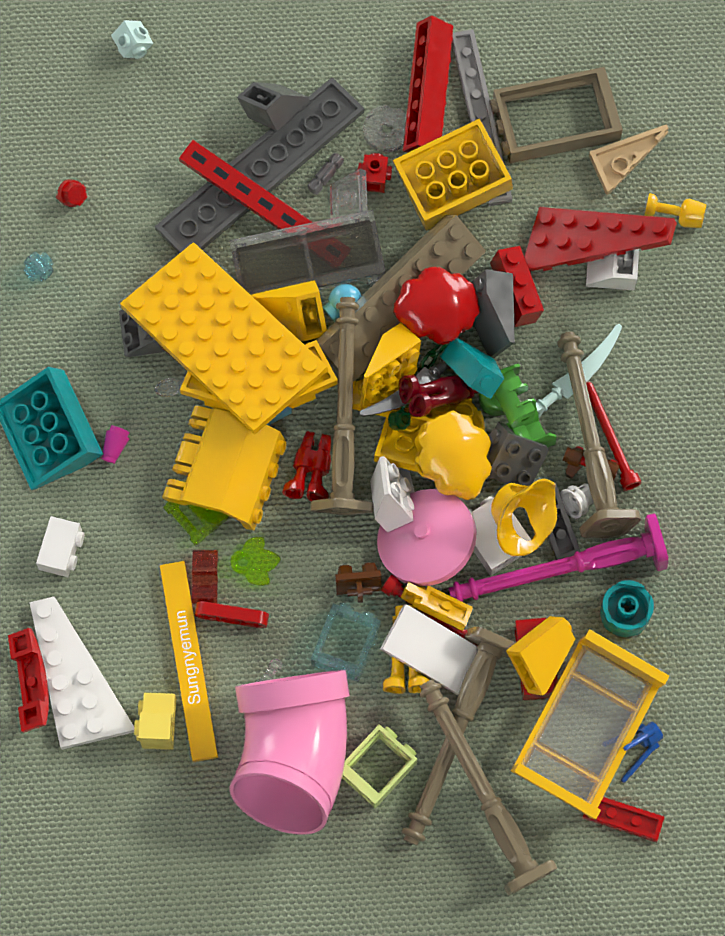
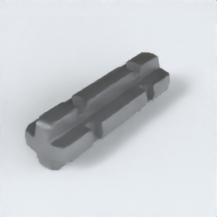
(325, 173)

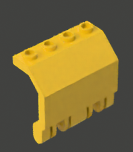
(226, 466)

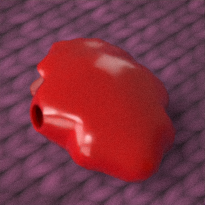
(437, 305)

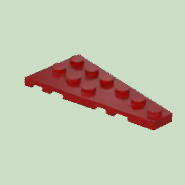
(588, 236)

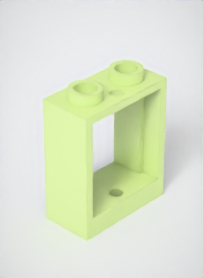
(360, 785)

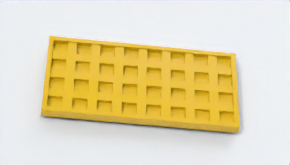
(224, 337)

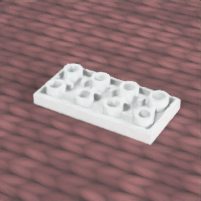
(429, 648)

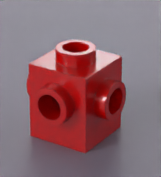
(376, 171)

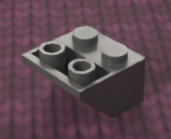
(271, 103)
(135, 338)

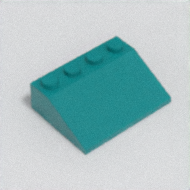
(48, 428)

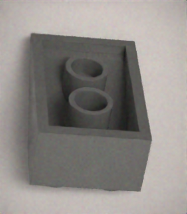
(496, 313)

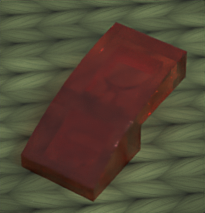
(205, 576)

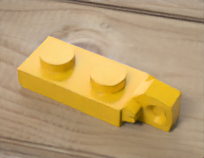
(438, 605)

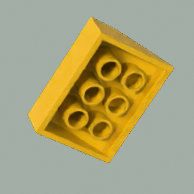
(453, 173)

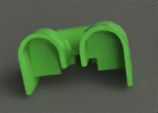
(522, 415)

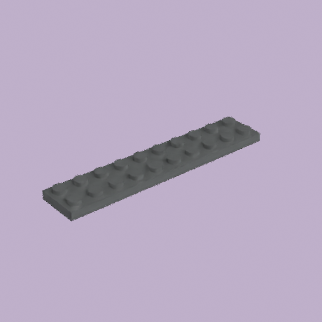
(265, 162)

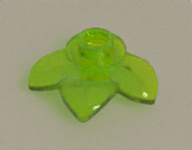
(259, 561)

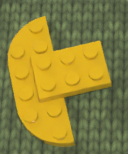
(400, 445)

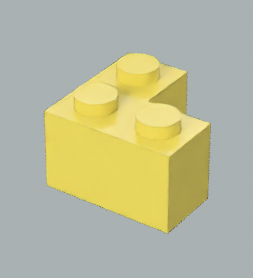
(156, 721)

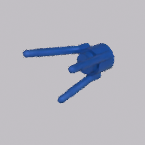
(649, 736)

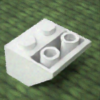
(614, 271)
(391, 496)

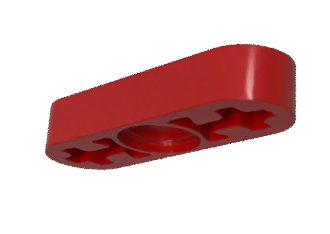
(231, 614)

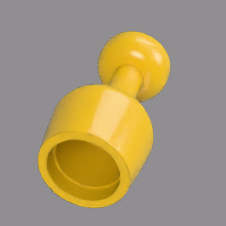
(690, 213)

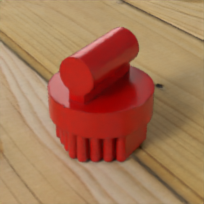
(71, 193)

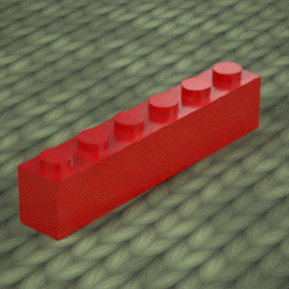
(428, 83)

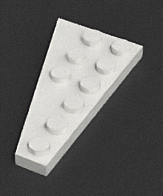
(78, 692)

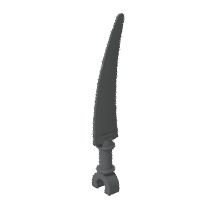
(394, 401)

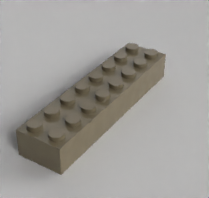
(444, 246)

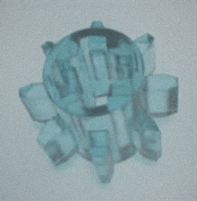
(38, 266)

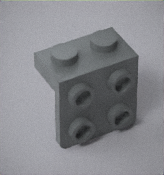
(514, 457)

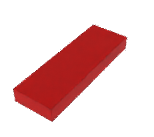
(628, 819)

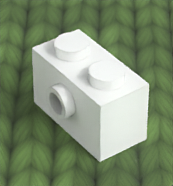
(60, 546)

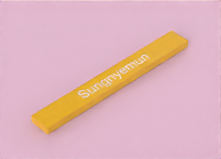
(188, 661)

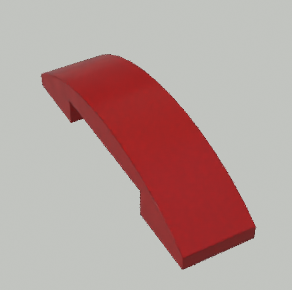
(32, 679)

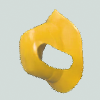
(540, 506)

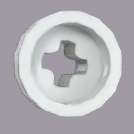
(576, 500)

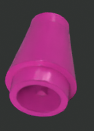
(114, 443)

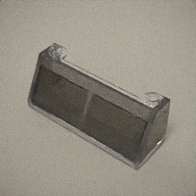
(323, 251)

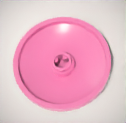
(431, 545)

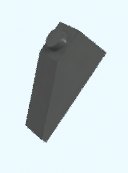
(562, 538)

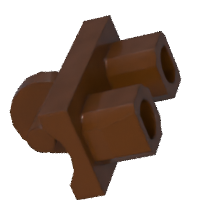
(359, 582)

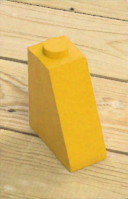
(541, 653)

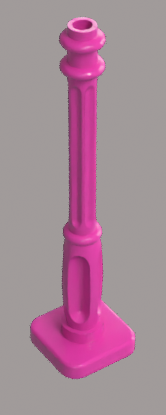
(596, 557)

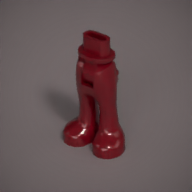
(449, 390)

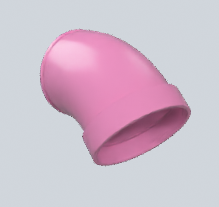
(292, 750)

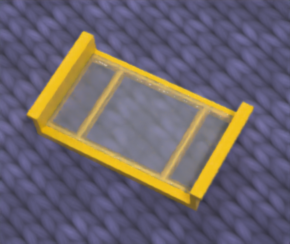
(588, 723)

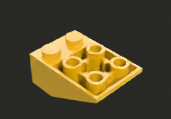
(296, 308)
(393, 358)

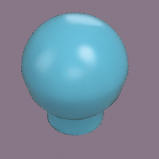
(339, 291)

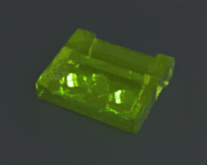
(209, 519)

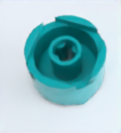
(640, 606)

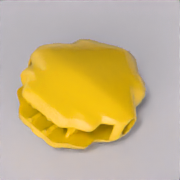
(453, 455)

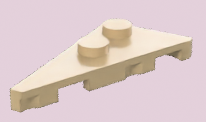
(620, 158)

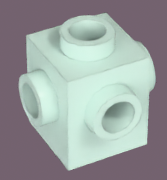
(132, 39)

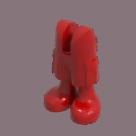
(308, 461)

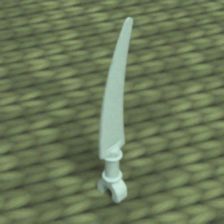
(590, 367)

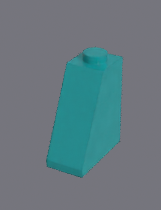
(473, 367)

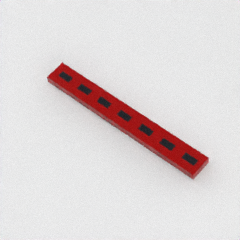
(240, 187)

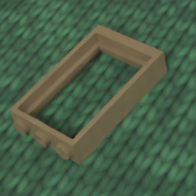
(595, 77)

